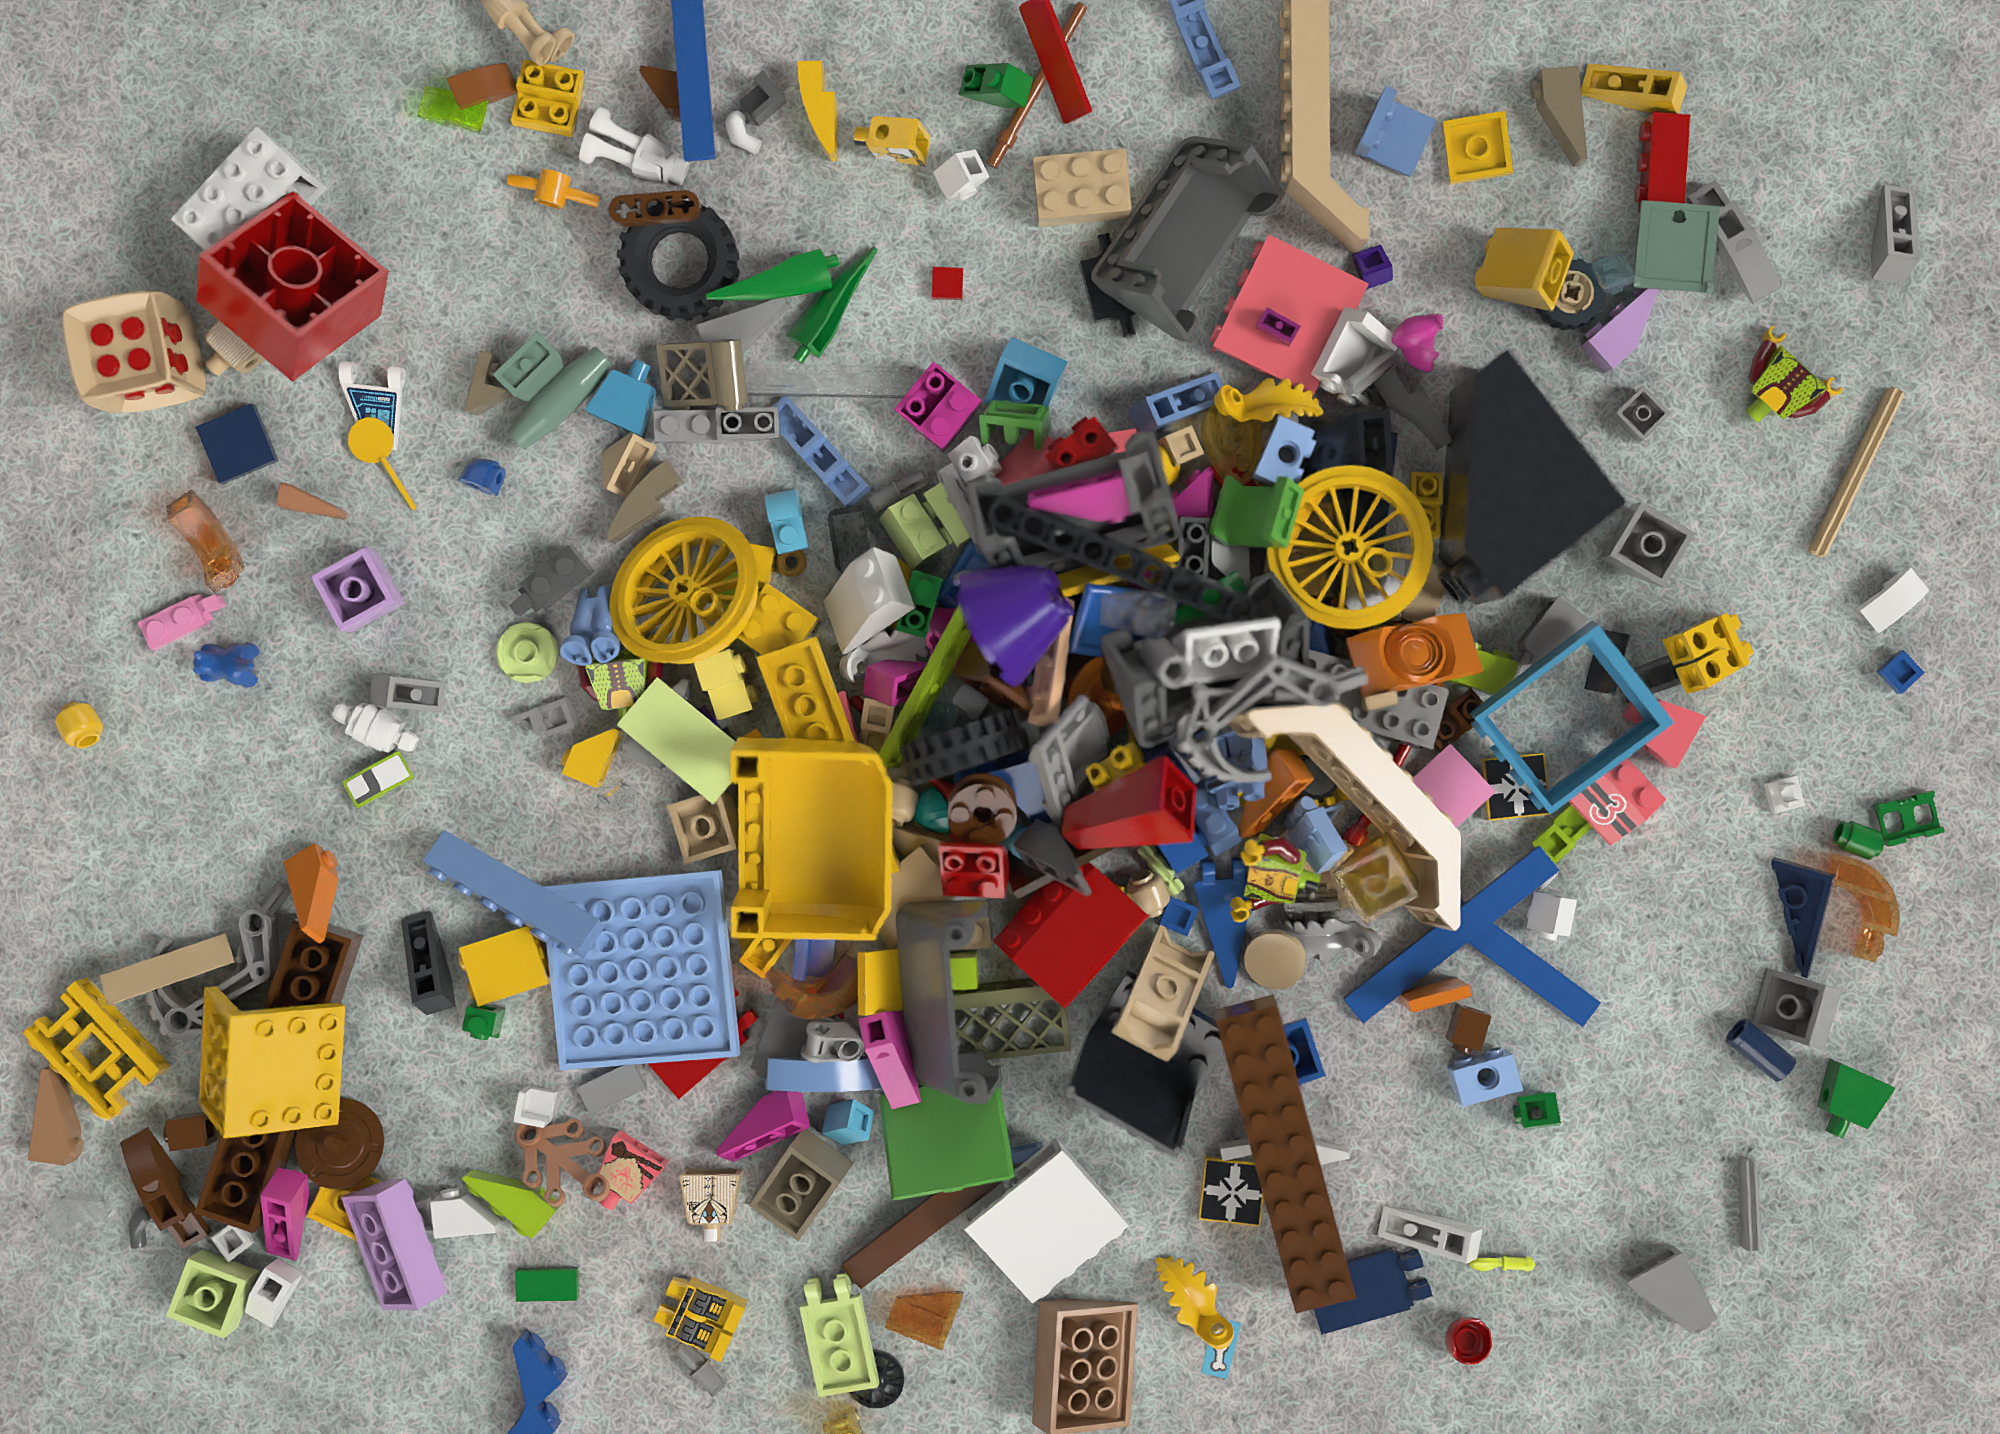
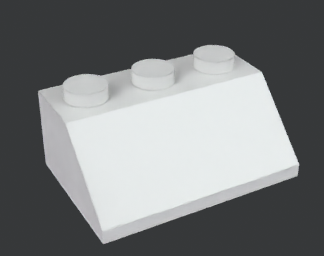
(1226, 650)

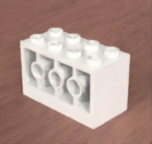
(243, 187)

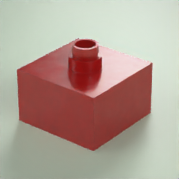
(291, 285)

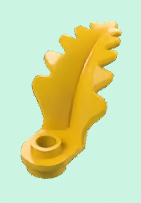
(1266, 401)
(1195, 1301)

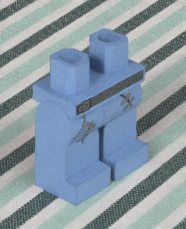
(1241, 753)

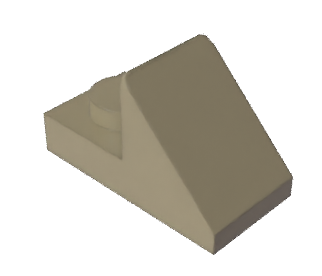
(482, 394)

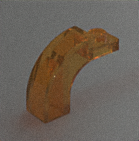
(208, 539)
(1876, 901)
(818, 997)

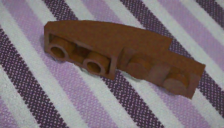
(159, 1189)

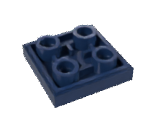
(237, 443)

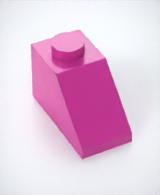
(892, 680)

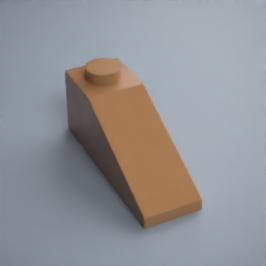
(55, 1123)

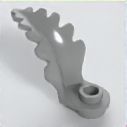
(1332, 938)

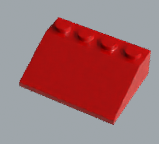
(1070, 936)

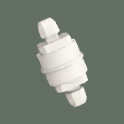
(375, 727)

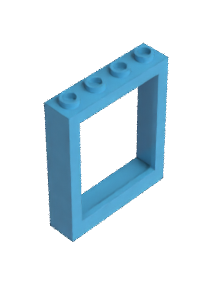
(1654, 720)

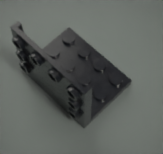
(1137, 1088)

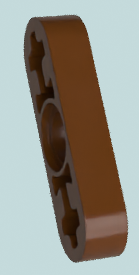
(633, 219)

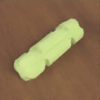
(1159, 865)

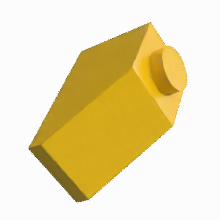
(592, 758)

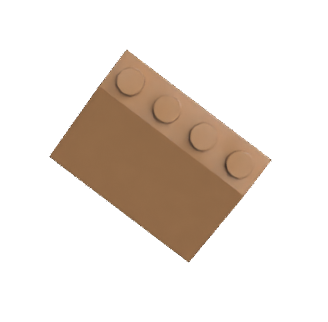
(1084, 1365)

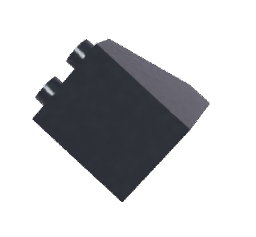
(1512, 485)

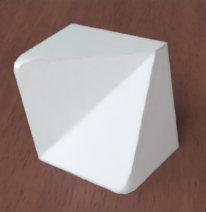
(231, 1241)

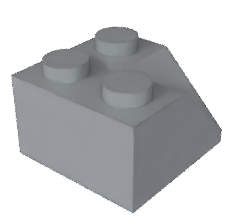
(1647, 544)

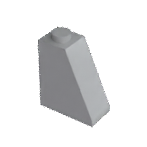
(1672, 1288)

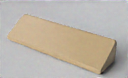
(166, 969)

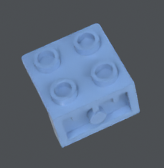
(1395, 134)

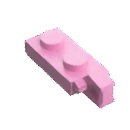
(179, 620)

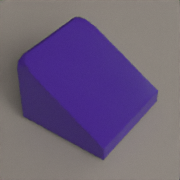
(1373, 266)

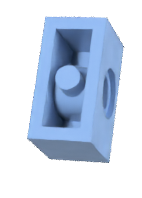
(1284, 435)
(1502, 1080)

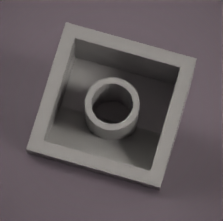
(1796, 1008)

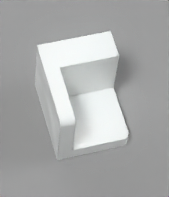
(535, 1106)

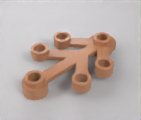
(558, 1157)

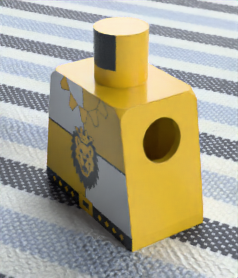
(895, 139)

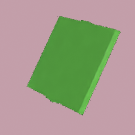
(944, 1144)

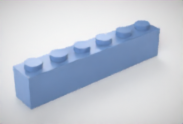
(513, 894)

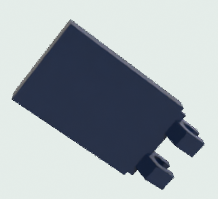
(1378, 1288)

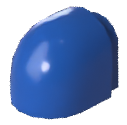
(483, 475)

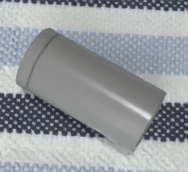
(1165, 662)

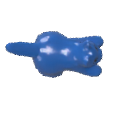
(231, 664)

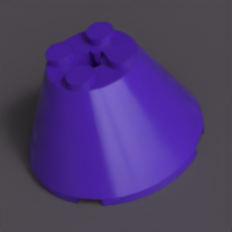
(1013, 615)

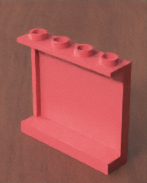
(1296, 288)

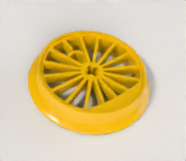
(1418, 531)
(685, 593)

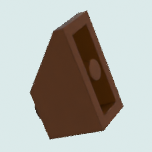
(665, 87)

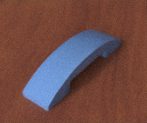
(1203, 47)
(805, 1076)

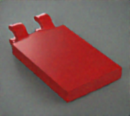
(684, 1075)

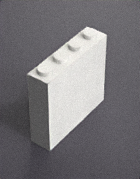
(1044, 1221)

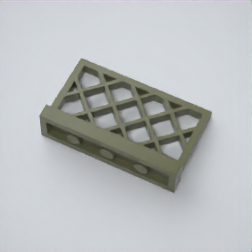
(1009, 993)

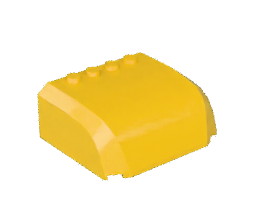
(811, 839)

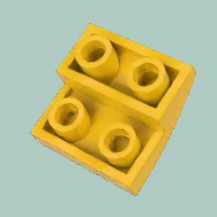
(548, 98)

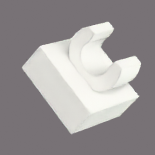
(1784, 794)

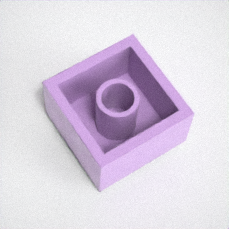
(357, 590)

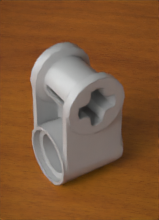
(833, 1041)

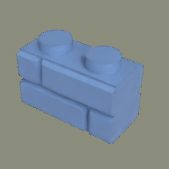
(1214, 822)

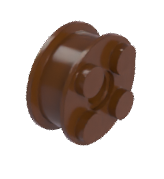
(983, 791)

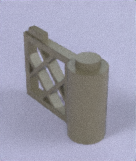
(724, 374)

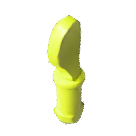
(1513, 1263)

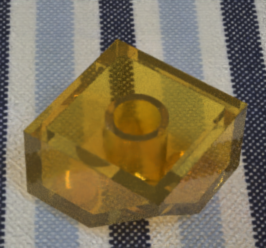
(1377, 878)

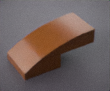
(482, 84)

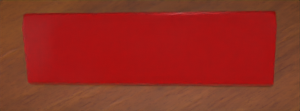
(1055, 59)

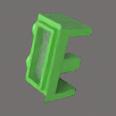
(1015, 417)

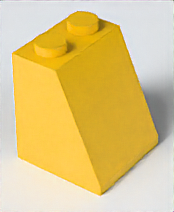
(1525, 266)

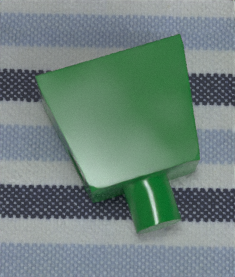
(1851, 1097)

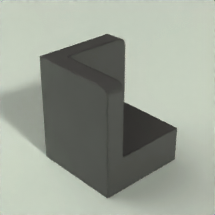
(763, 99)

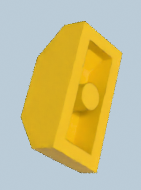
(761, 953)

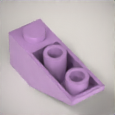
(1622, 333)

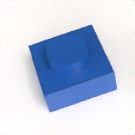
(1900, 672)
(1178, 916)

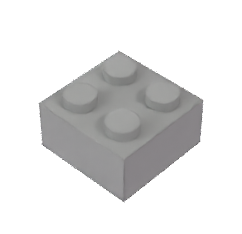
(1640, 414)

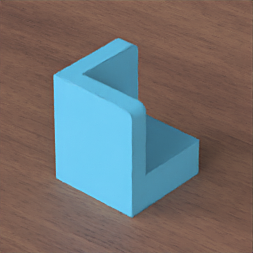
(848, 1122)

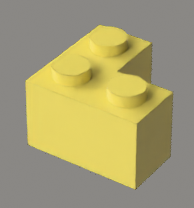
(726, 684)

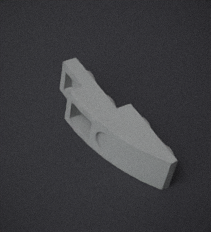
(1739, 244)
(716, 425)

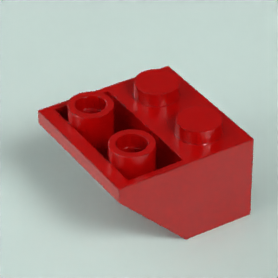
(974, 870)

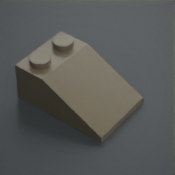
(801, 1183)

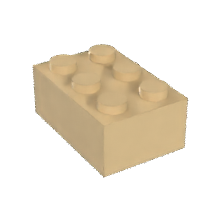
(1082, 187)

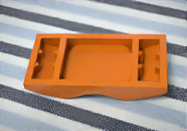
(1414, 654)

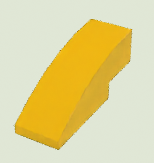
(819, 105)

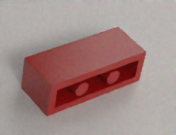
(1663, 158)

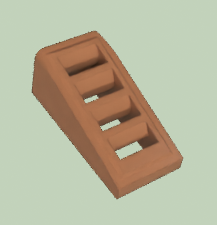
(298, 500)

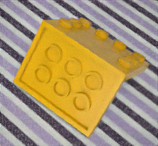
(270, 1066)

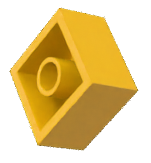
(777, 622)

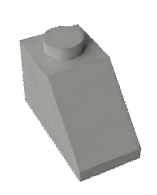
(406, 693)

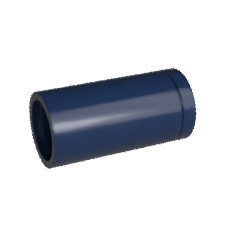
(1760, 1050)

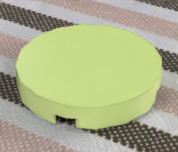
(534, 659)

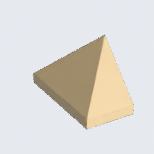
(625, 463)

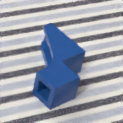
(539, 1378)

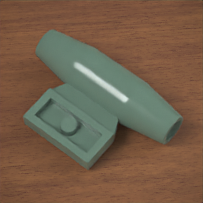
(552, 390)

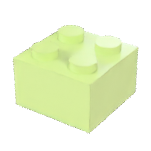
(212, 1293)

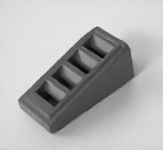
(1660, 663)
(970, 701)

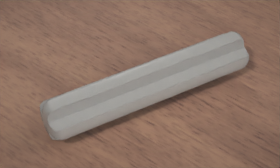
(1371, 372)
(1749, 1204)

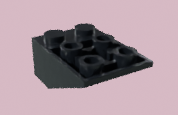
(1350, 441)

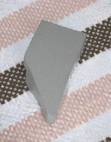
(549, 719)

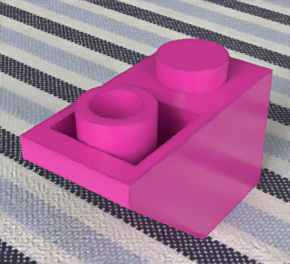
(1198, 497)

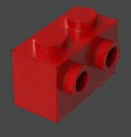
(1085, 444)

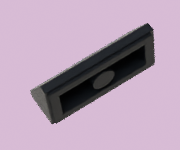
(1598, 678)

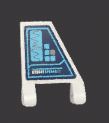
(373, 400)

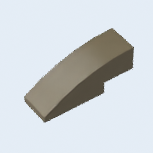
(644, 501)

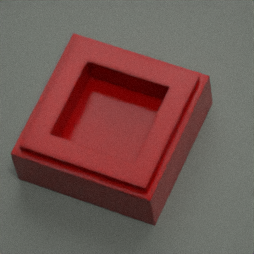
(947, 283)

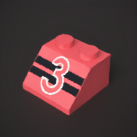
(1618, 802)

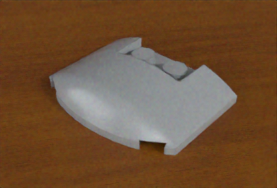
(1065, 753)

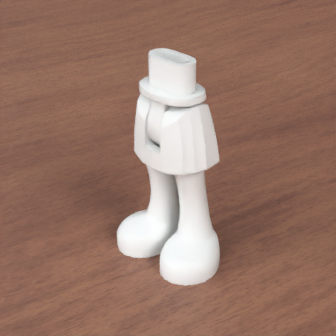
(652, 157)

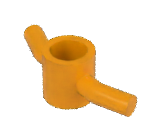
(553, 189)

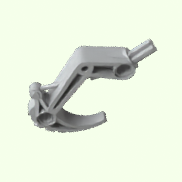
(1257, 683)
(257, 949)

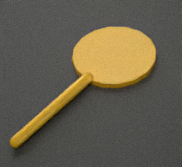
(372, 443)

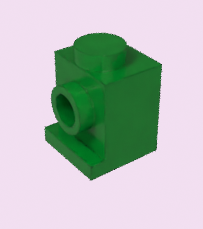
(483, 1021)
(1545, 1102)

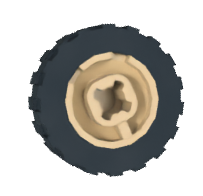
(1578, 300)

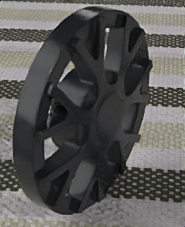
(884, 1381)

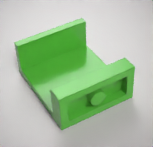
(1256, 513)

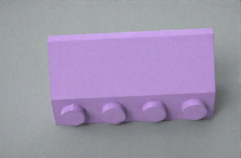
(395, 1245)

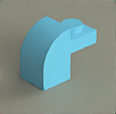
(786, 521)

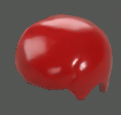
(1468, 1340)

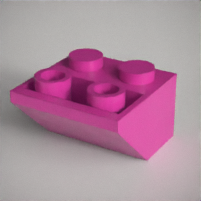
(938, 406)

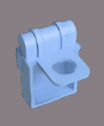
(1315, 833)

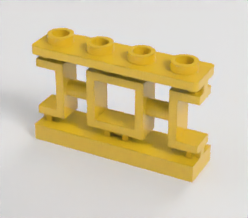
(113, 1031)

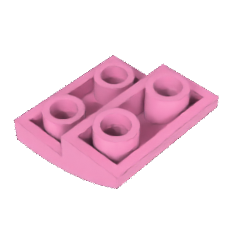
(1453, 785)

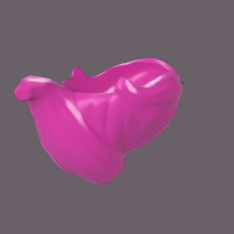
(1417, 338)

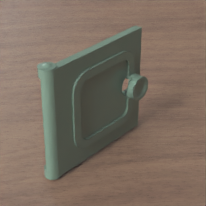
(1676, 246)

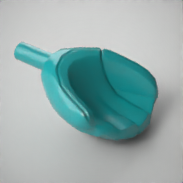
(932, 810)

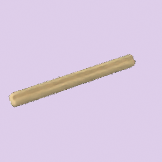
(1856, 472)

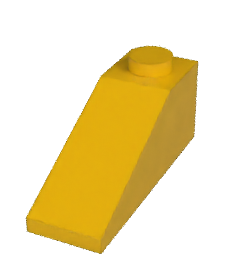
(1635, 87)

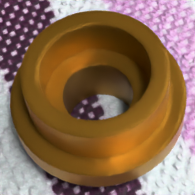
(795, 571)

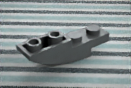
(1192, 548)

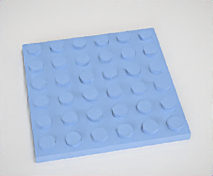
(653, 978)

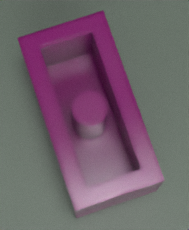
(1278, 326)

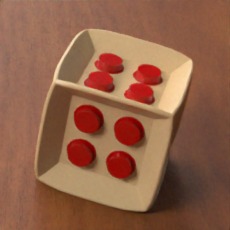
(133, 352)

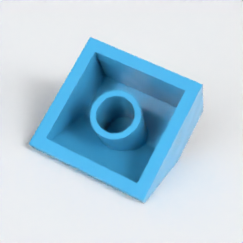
(1026, 375)

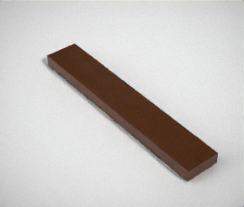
(910, 1232)

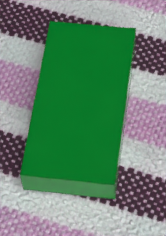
(547, 1284)

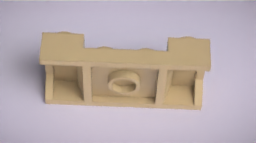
(1162, 995)

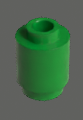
(1858, 839)

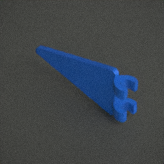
(1214, 900)

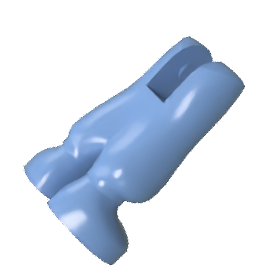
(591, 630)

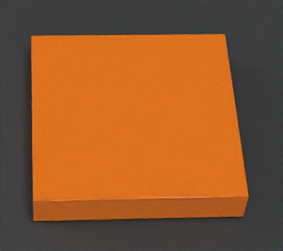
(1435, 994)

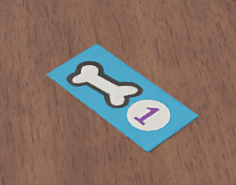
(1217, 1361)

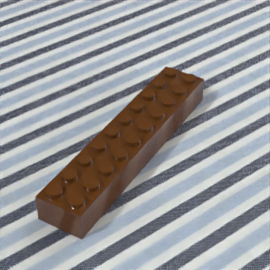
(1284, 1153)
(245, 1164)

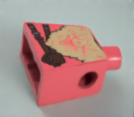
(628, 1169)

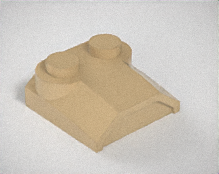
(705, 827)

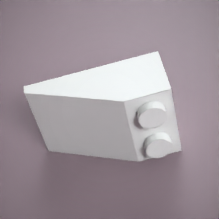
(867, 598)

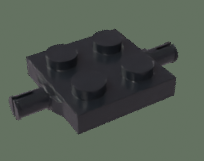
(1102, 305)

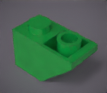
(996, 85)
(924, 593)

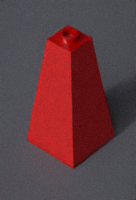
(1135, 810)

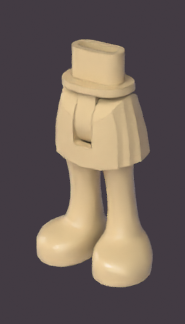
(537, 41)

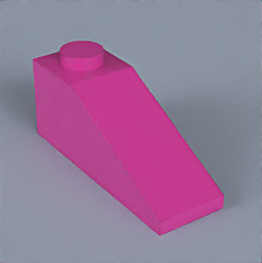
(1091, 498)
(767, 1123)
(284, 1212)

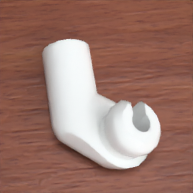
(737, 133)

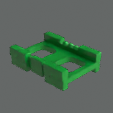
(1909, 826)

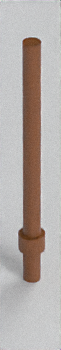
(1007, 136)

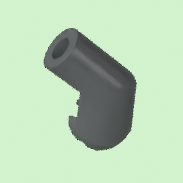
(137, 1228)

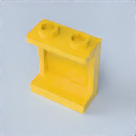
(504, 965)

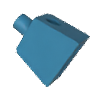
(625, 399)

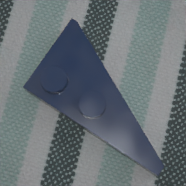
(1805, 902)

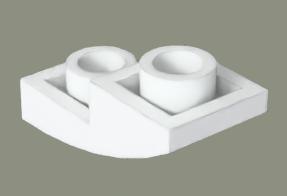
(1894, 600)

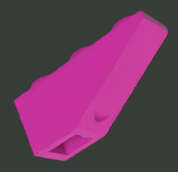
(890, 1057)

